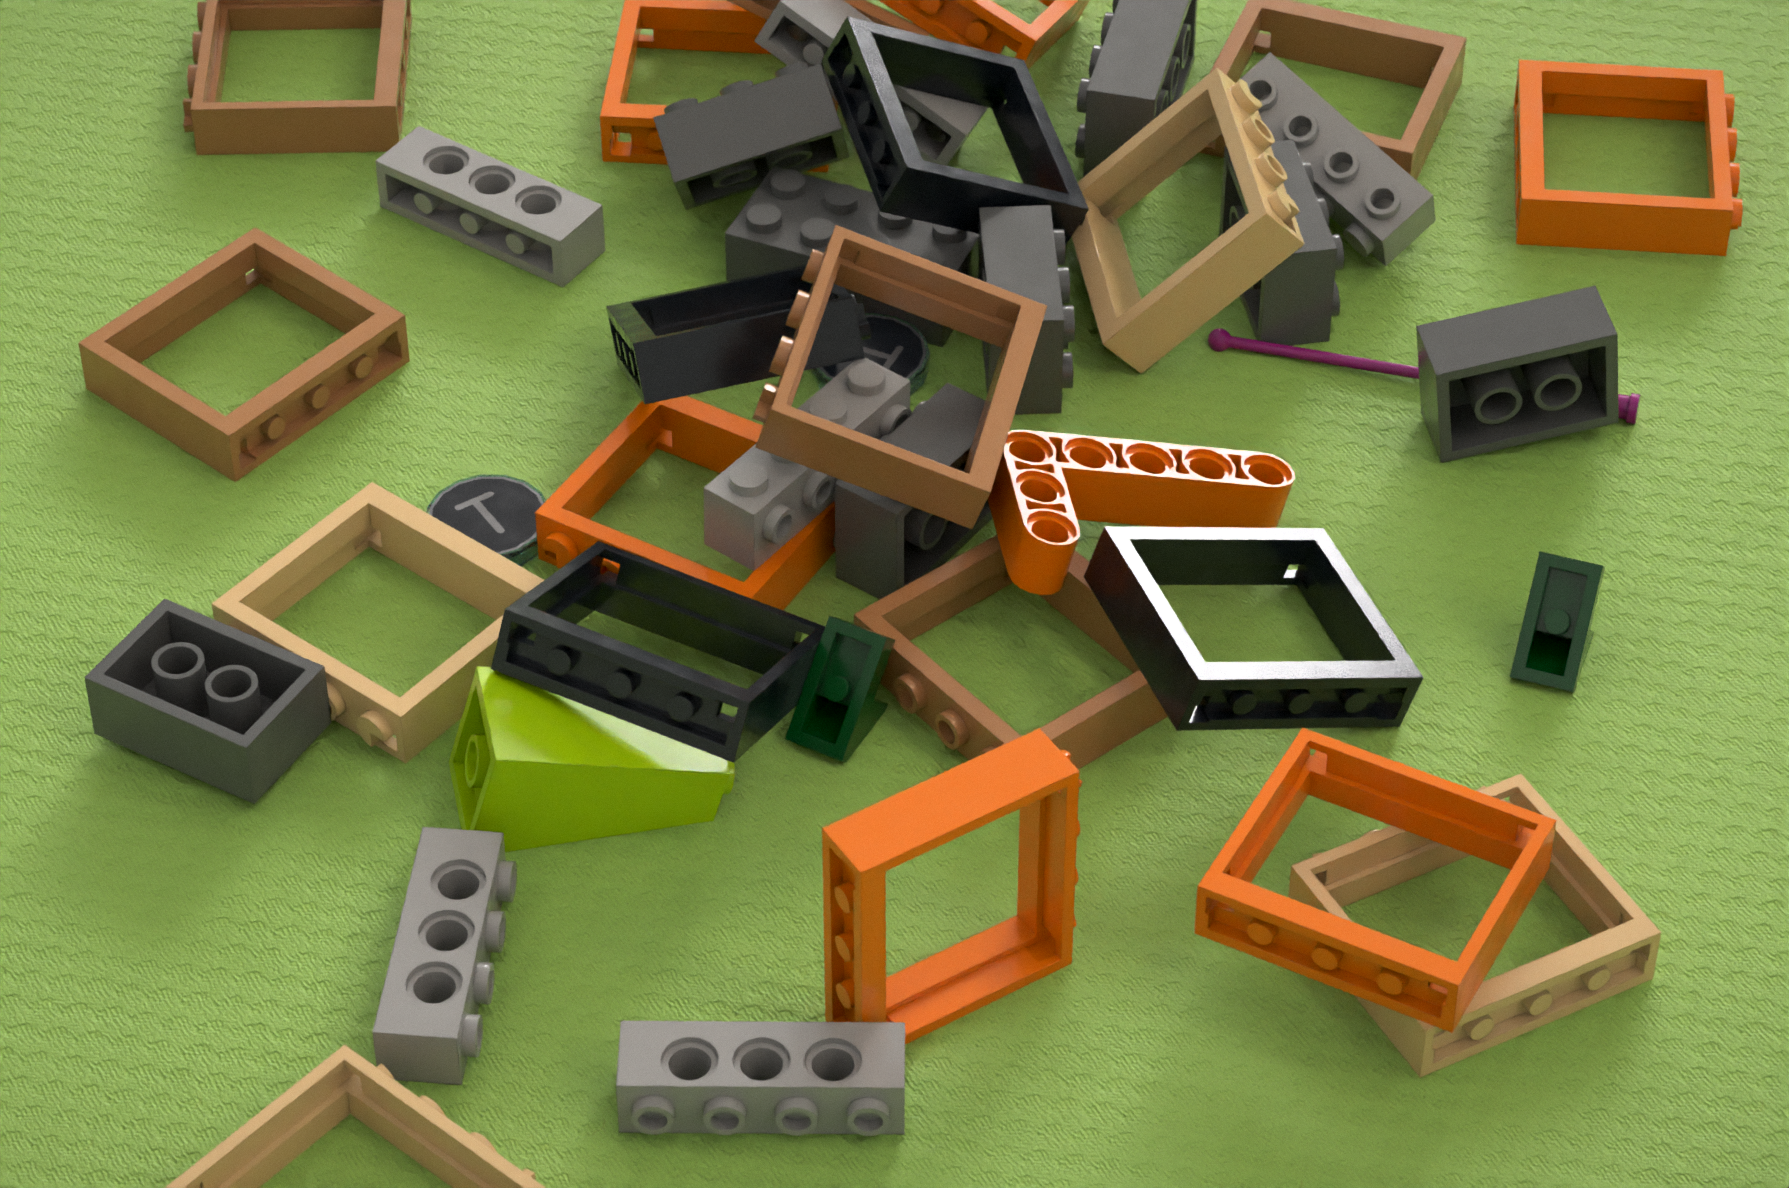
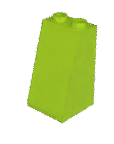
(570, 772)

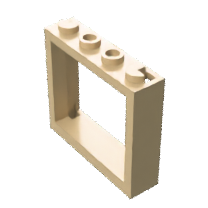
(1152, 326)
(424, 547)
(1520, 1000)
(324, 1098)

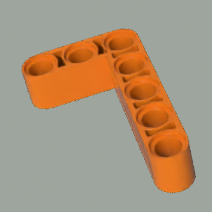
(1062, 478)

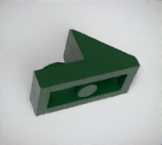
(1557, 622)
(840, 690)

